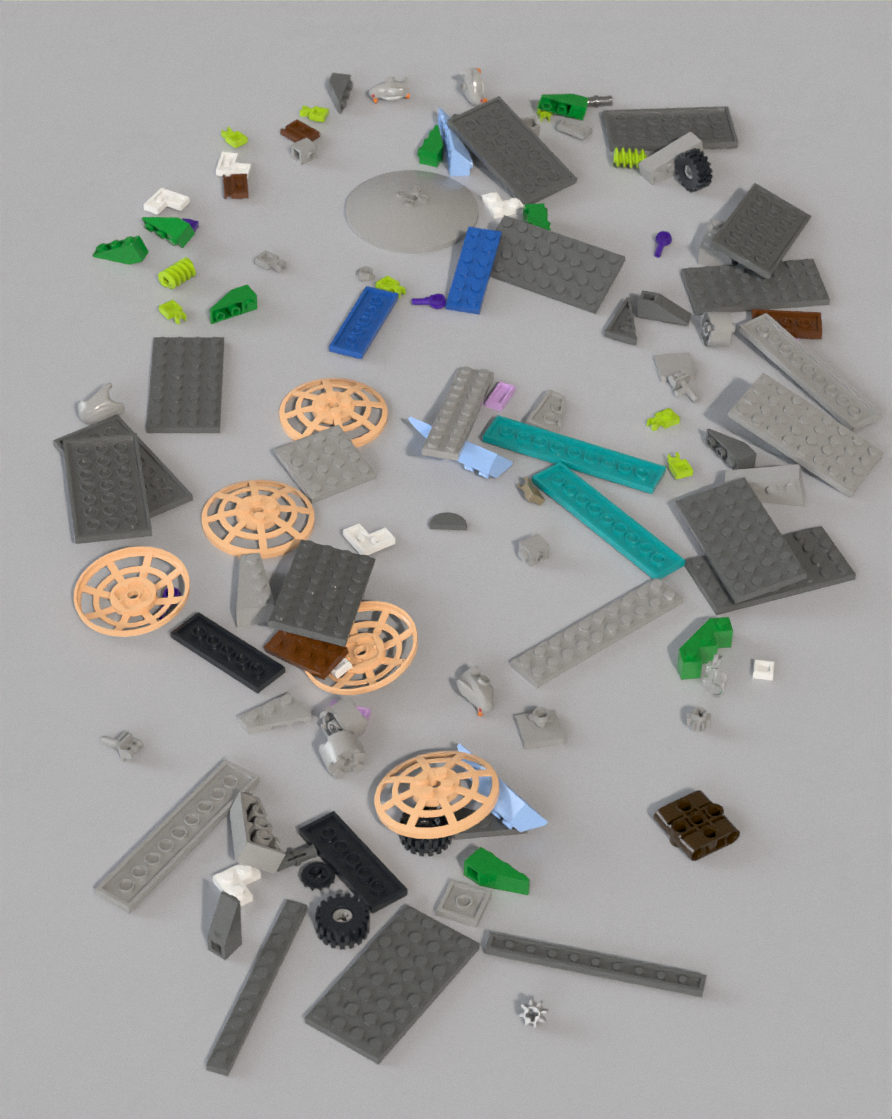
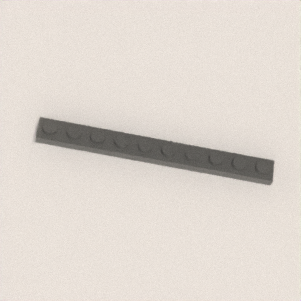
(596, 964)
(256, 988)

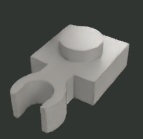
(269, 260)

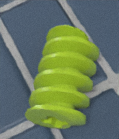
(628, 157)
(177, 273)

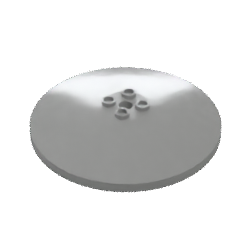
(411, 211)

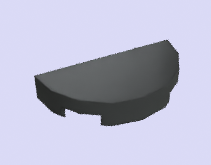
(448, 521)

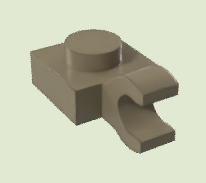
(531, 493)

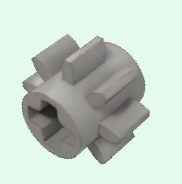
(698, 719)
(537, 1007)

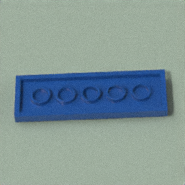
(473, 270)
(363, 322)

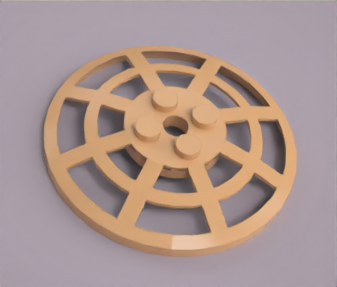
(342, 409)
(266, 516)
(138, 586)
(375, 651)
(425, 795)

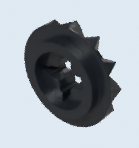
(312, 871)

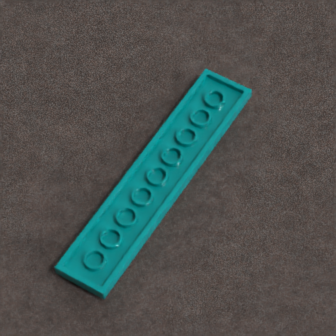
(574, 454)
(608, 521)

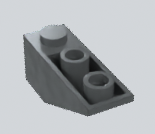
(339, 90)
(657, 307)
(732, 451)
(225, 928)

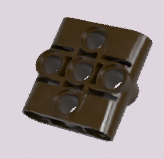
(696, 825)

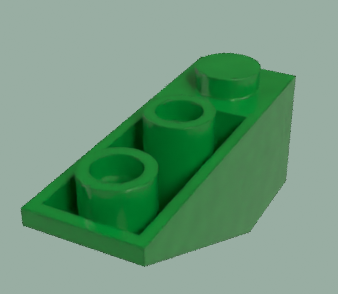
(564, 104)
(432, 149)
(171, 228)
(124, 251)
(234, 303)
(493, 873)

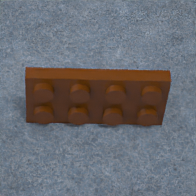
(797, 323)
(306, 653)

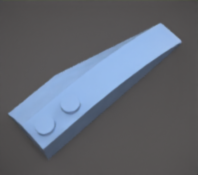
(456, 151)
(473, 456)
(510, 806)

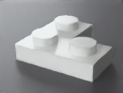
(228, 165)
(165, 198)
(499, 208)
(368, 543)
(234, 881)

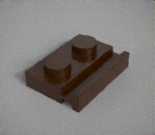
(298, 130)
(235, 186)

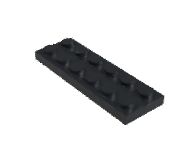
(228, 652)
(353, 862)

